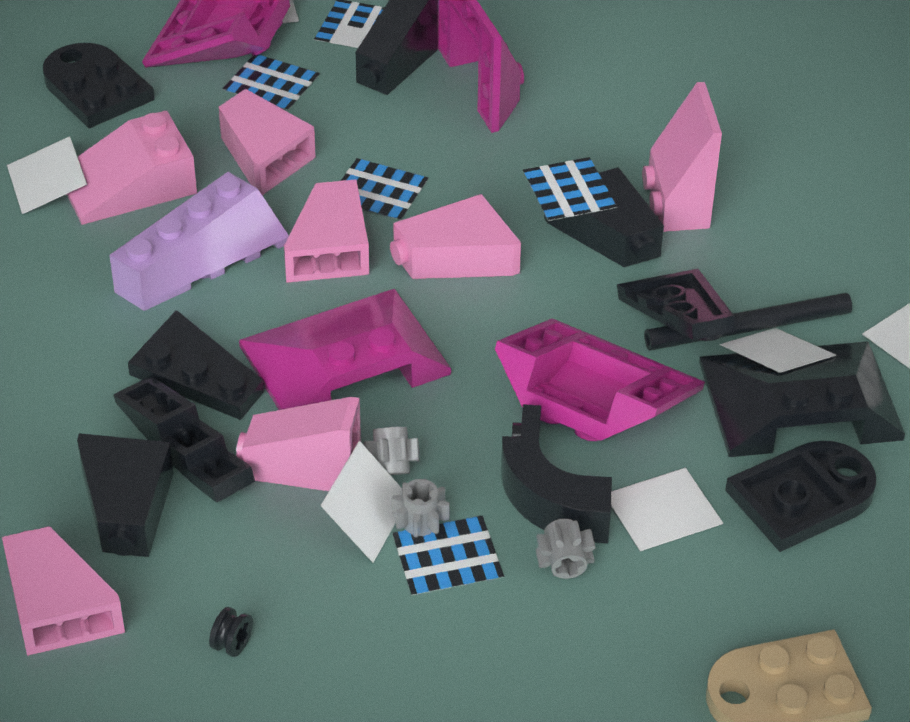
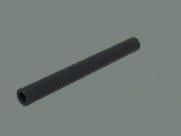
(761, 319)

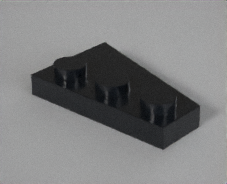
(682, 303)
(197, 368)

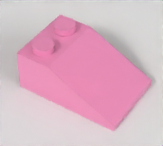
(685, 165)
(134, 169)

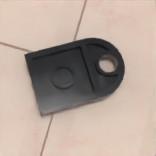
(95, 84)
(803, 491)

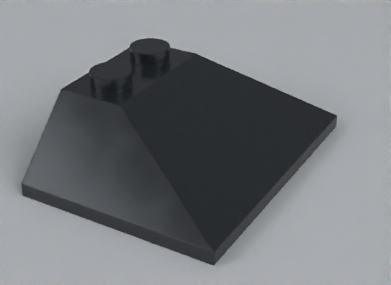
(758, 400)

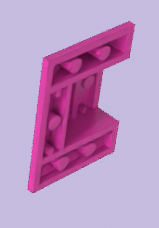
(216, 30)
(469, 37)
(343, 347)
(589, 380)

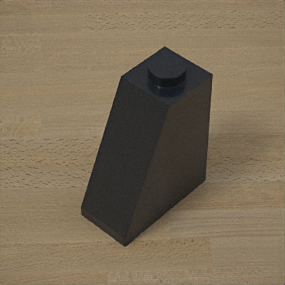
(397, 44)
(622, 233)
(125, 489)

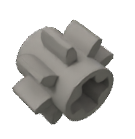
(393, 449)
(420, 507)
(565, 548)

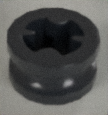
(231, 631)

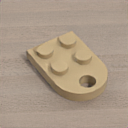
(788, 682)

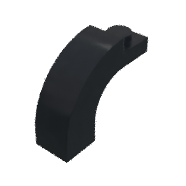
(546, 492)

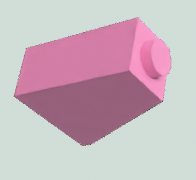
(265, 139)
(328, 235)
(456, 242)
(302, 443)
(58, 593)

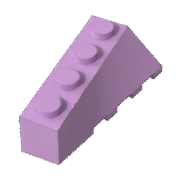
(195, 242)

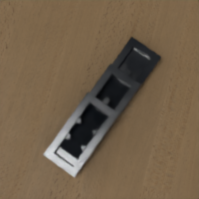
(195, 446)

